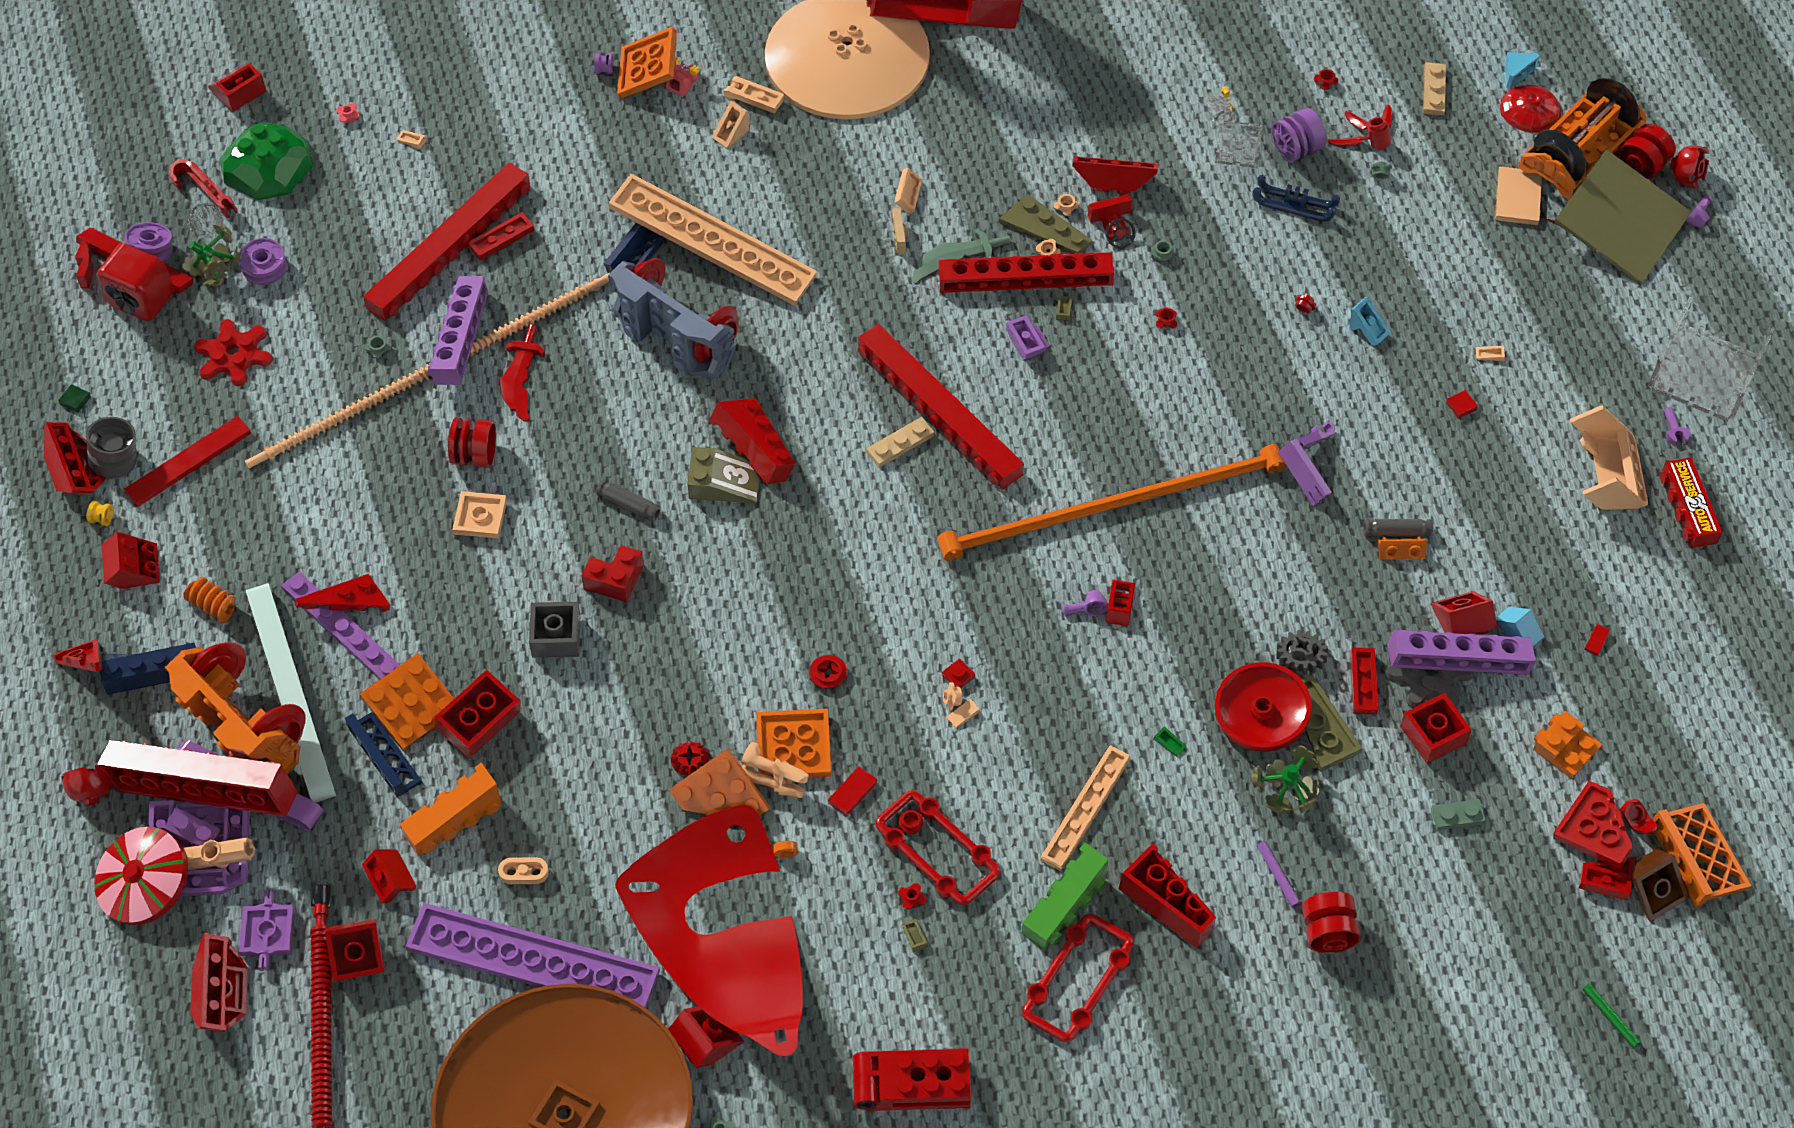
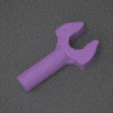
(1675, 429)

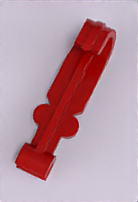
(184, 166)

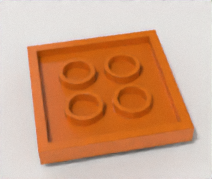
(647, 62)
(407, 701)
(797, 738)

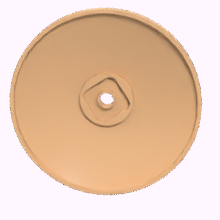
(842, 80)

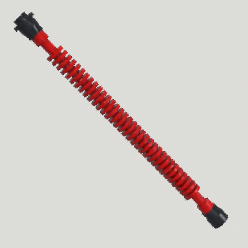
(320, 1012)

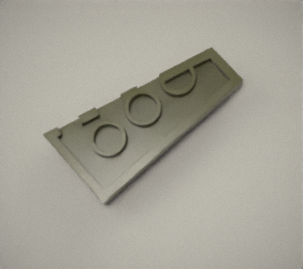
(1044, 224)
(1326, 731)

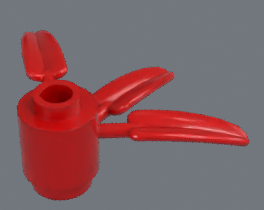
(1377, 128)

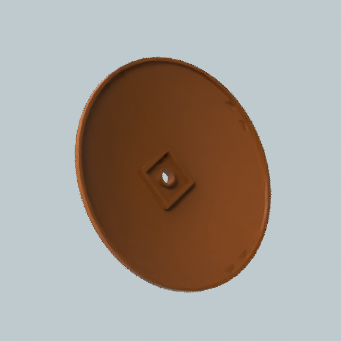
(559, 1052)

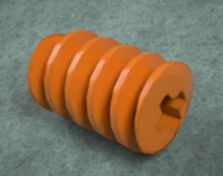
(210, 599)

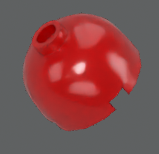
(1690, 162)
(86, 785)

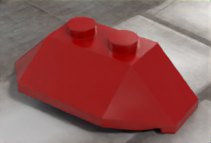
(1114, 174)
(68, 460)
(218, 984)

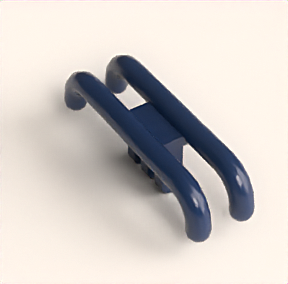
(1295, 201)

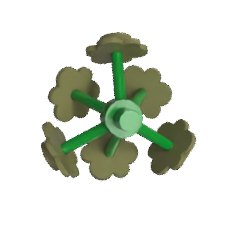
(212, 269)
(1289, 776)

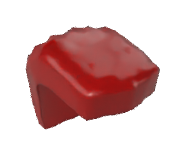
(1637, 817)

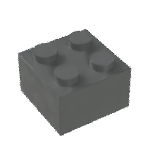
(554, 629)

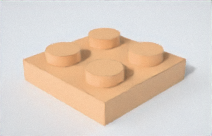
(479, 514)

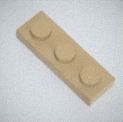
(1434, 88)
(900, 442)

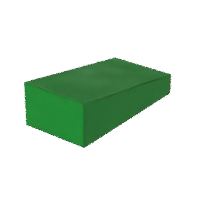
(1169, 741)

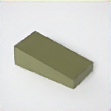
(1064, 308)
(914, 935)

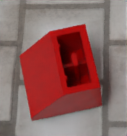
(239, 87)
(130, 561)

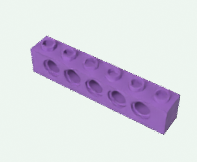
(458, 330)
(1461, 652)

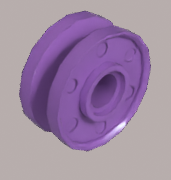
(151, 238)
(263, 261)

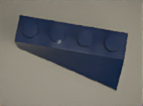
(139, 670)

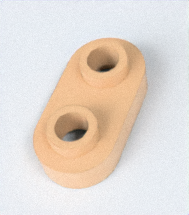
(524, 869)

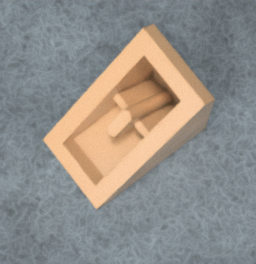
(732, 125)

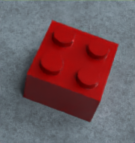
(1435, 728)
(354, 950)

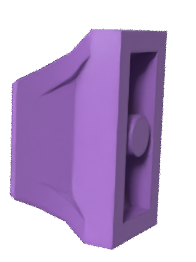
(1026, 337)

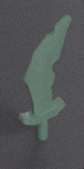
(929, 262)

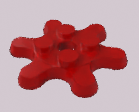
(237, 363)

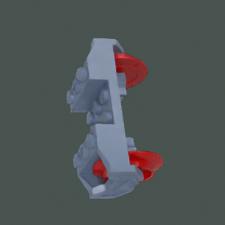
(693, 337)

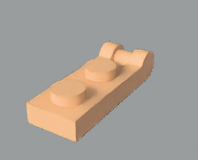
(754, 94)

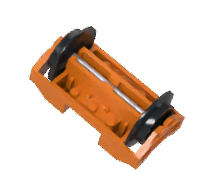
(1578, 139)

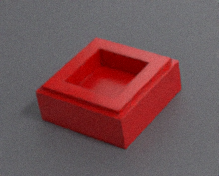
(1461, 404)

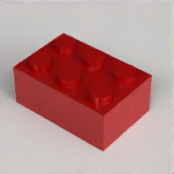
(477, 714)

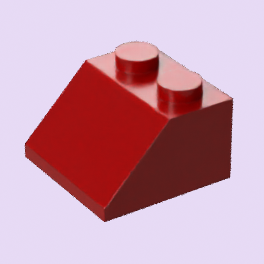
(1466, 614)
(703, 1037)

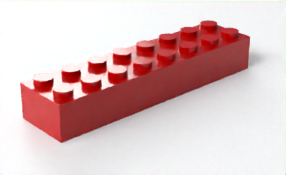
(198, 777)

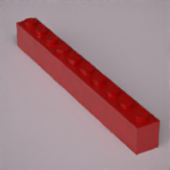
(447, 242)
(940, 407)

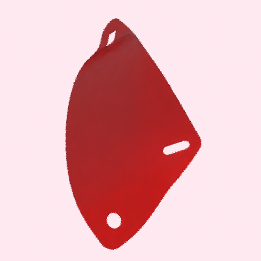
(739, 975)

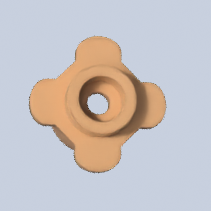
(1066, 199)
(1047, 244)
(952, 696)

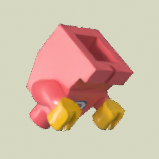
(683, 77)

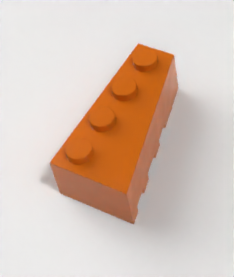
(452, 811)

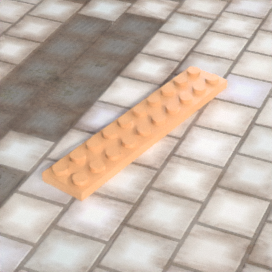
(712, 239)

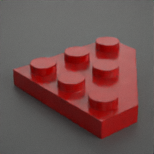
(1595, 826)

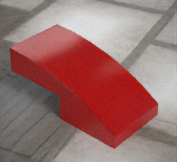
(85, 264)

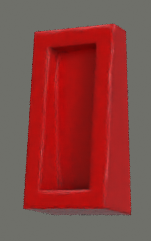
(1597, 639)

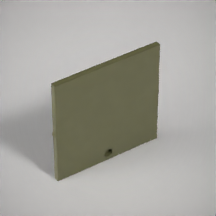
(1622, 216)

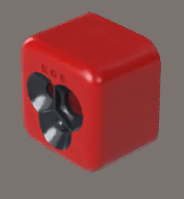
(135, 282)

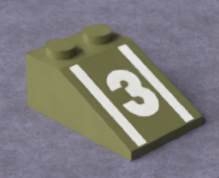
(721, 477)

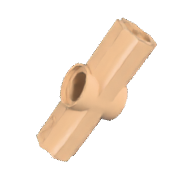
(219, 853)

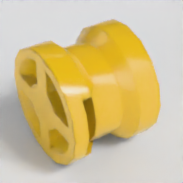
(100, 513)

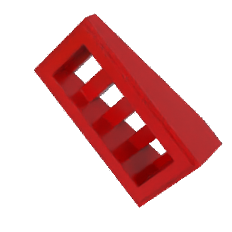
(1120, 615)

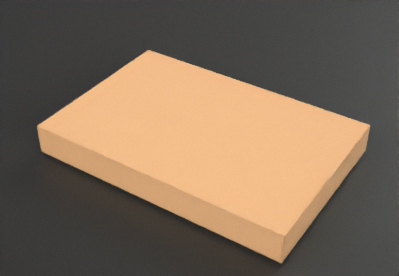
(1518, 196)

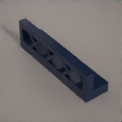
(634, 245)
(376, 755)

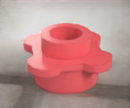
(348, 117)

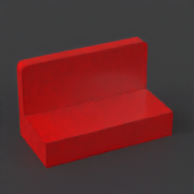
(388, 874)

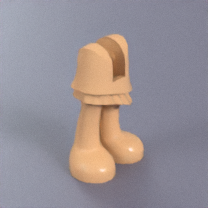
(782, 771)

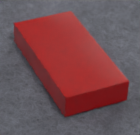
(852, 791)

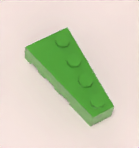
(1066, 897)

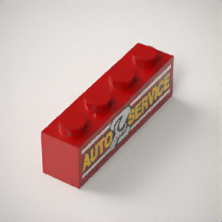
(1690, 502)

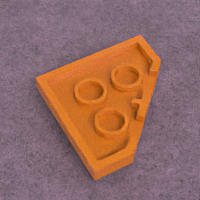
(718, 786)

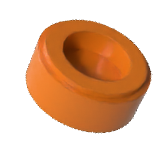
(785, 849)

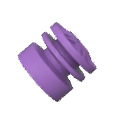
(1299, 134)

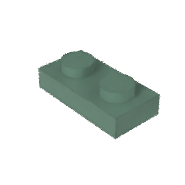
(1458, 814)

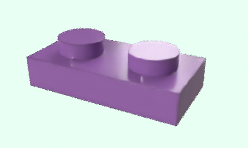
(190, 828)

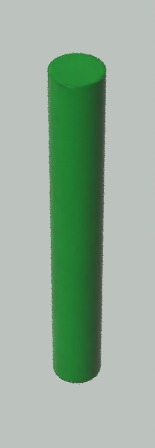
(1610, 1014)

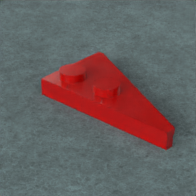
(348, 595)
(83, 656)

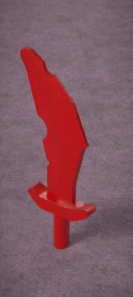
(517, 373)

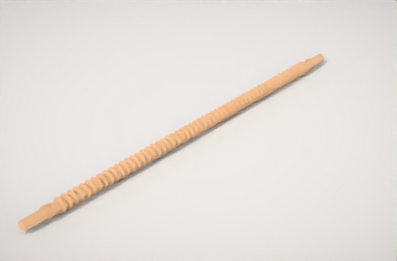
(271, 452)

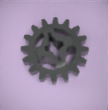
(1302, 652)

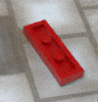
(501, 236)
(1364, 681)

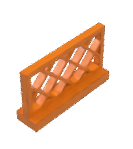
(1695, 878)

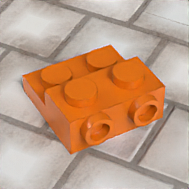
(1566, 744)

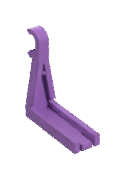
(1301, 465)

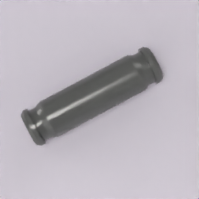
(628, 500)
(1398, 527)

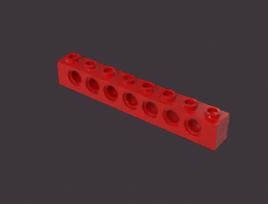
(1026, 272)

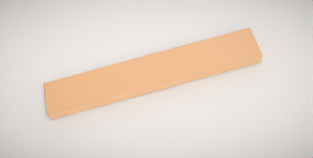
(1085, 808)

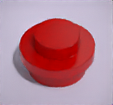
(1305, 303)
(911, 822)

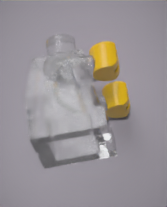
(1219, 108)

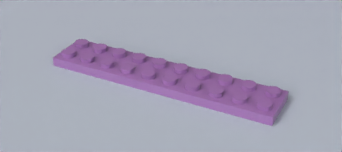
(525, 955)

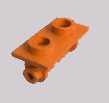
(1402, 549)

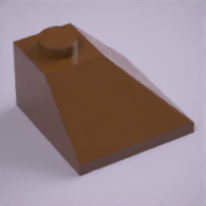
(1659, 883)

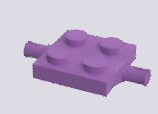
(266, 930)

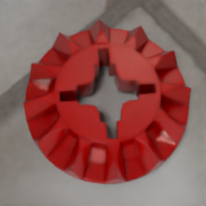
(821, 665)
(681, 764)

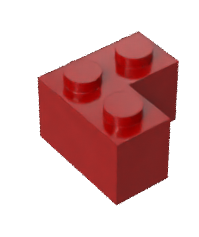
(614, 578)

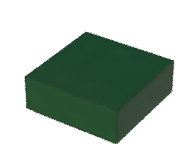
(74, 398)

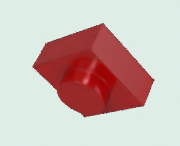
(958, 674)

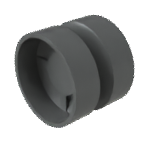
(111, 447)

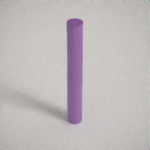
(1278, 874)

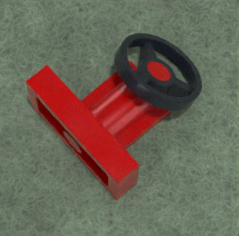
(1109, 214)

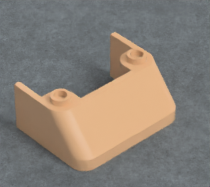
(1615, 461)

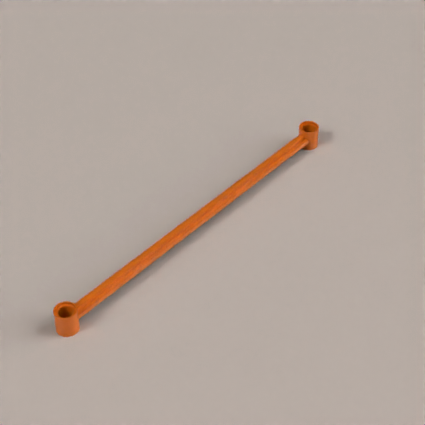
(953, 546)

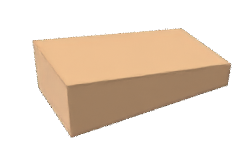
(411, 139)
(1491, 353)
(963, 713)

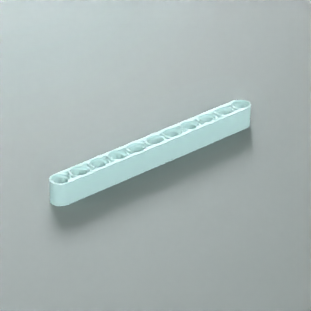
(290, 689)

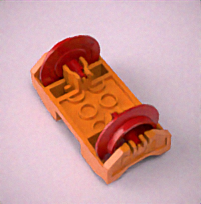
(203, 685)

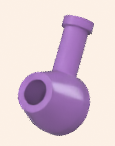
(1699, 215)
(1093, 600)

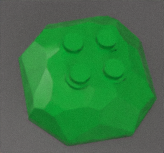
(266, 161)

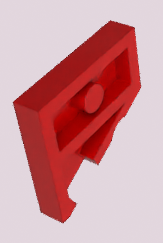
(1608, 879)

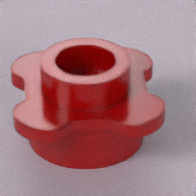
(1326, 74)
(1166, 313)
(914, 902)

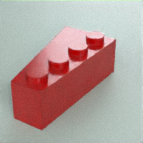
(755, 438)
(1166, 896)

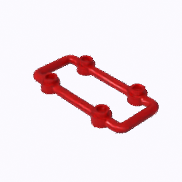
(944, 884)
(1080, 1017)

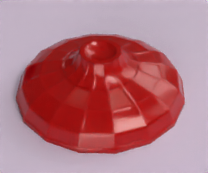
(1530, 108)

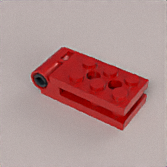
(886, 1079)

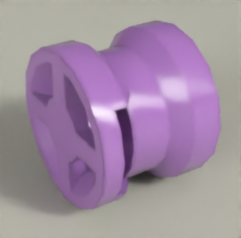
(603, 64)

